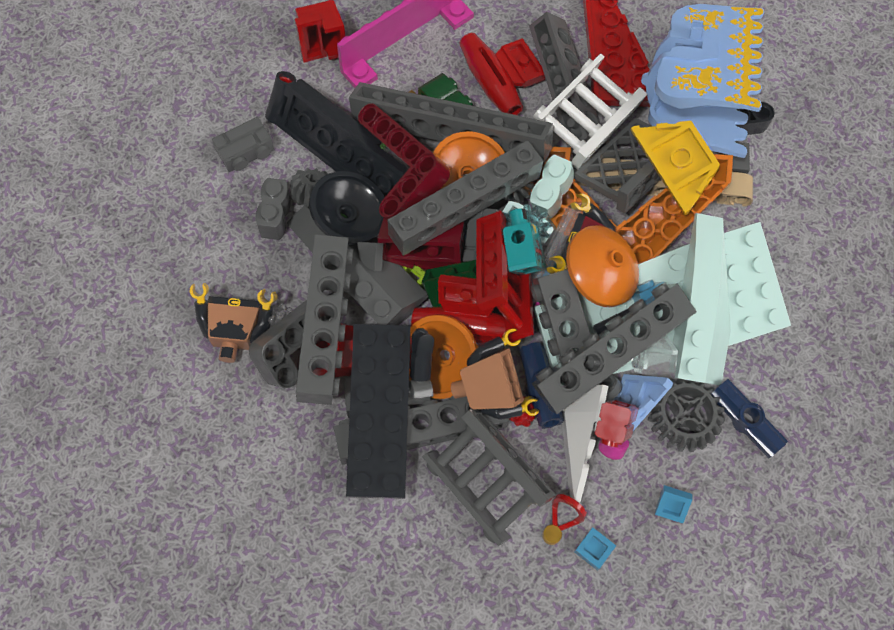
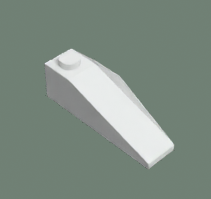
(578, 437)

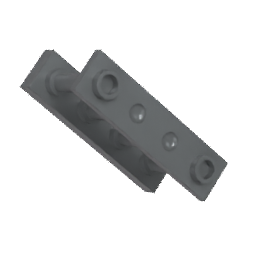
(515, 470)

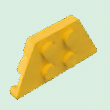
(679, 159)

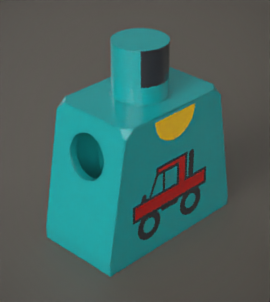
(524, 256)

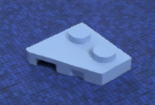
(643, 392)

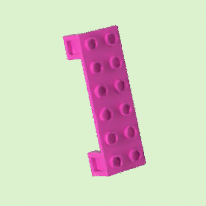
(390, 28)

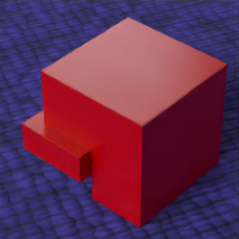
(319, 30)

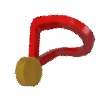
(552, 533)

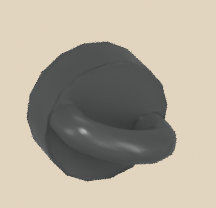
(614, 387)

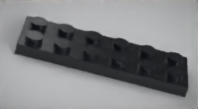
(378, 412)

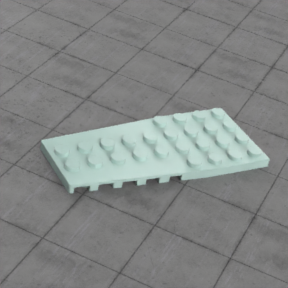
(753, 291)

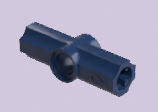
(533, 361)
(761, 432)

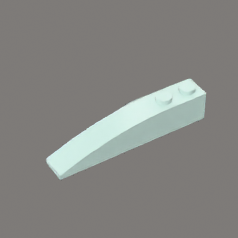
(705, 335)

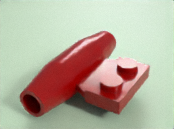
(502, 71)
(458, 301)

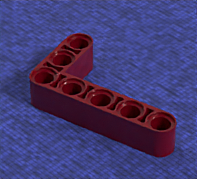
(426, 170)

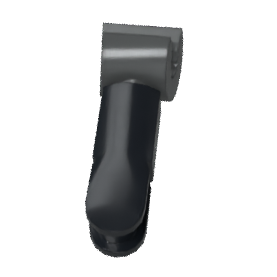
(420, 368)

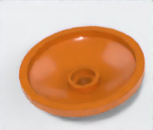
(466, 152)
(602, 266)
(455, 338)

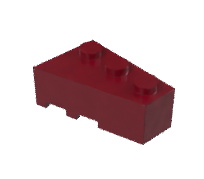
(438, 252)

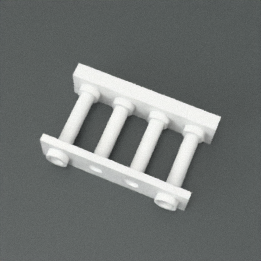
(598, 133)

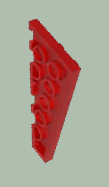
(623, 56)

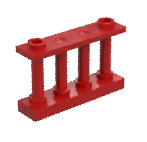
(495, 283)

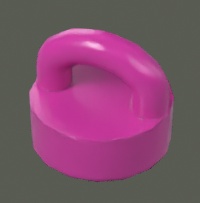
(614, 453)

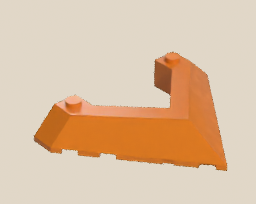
(659, 219)

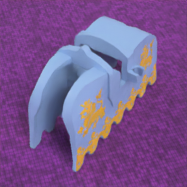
(706, 73)

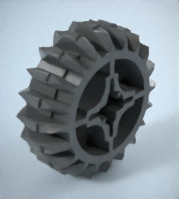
(705, 432)

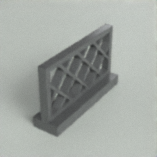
(636, 184)

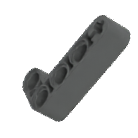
(280, 348)

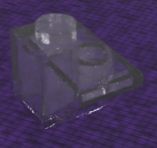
(658, 359)

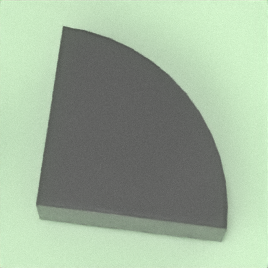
(371, 255)

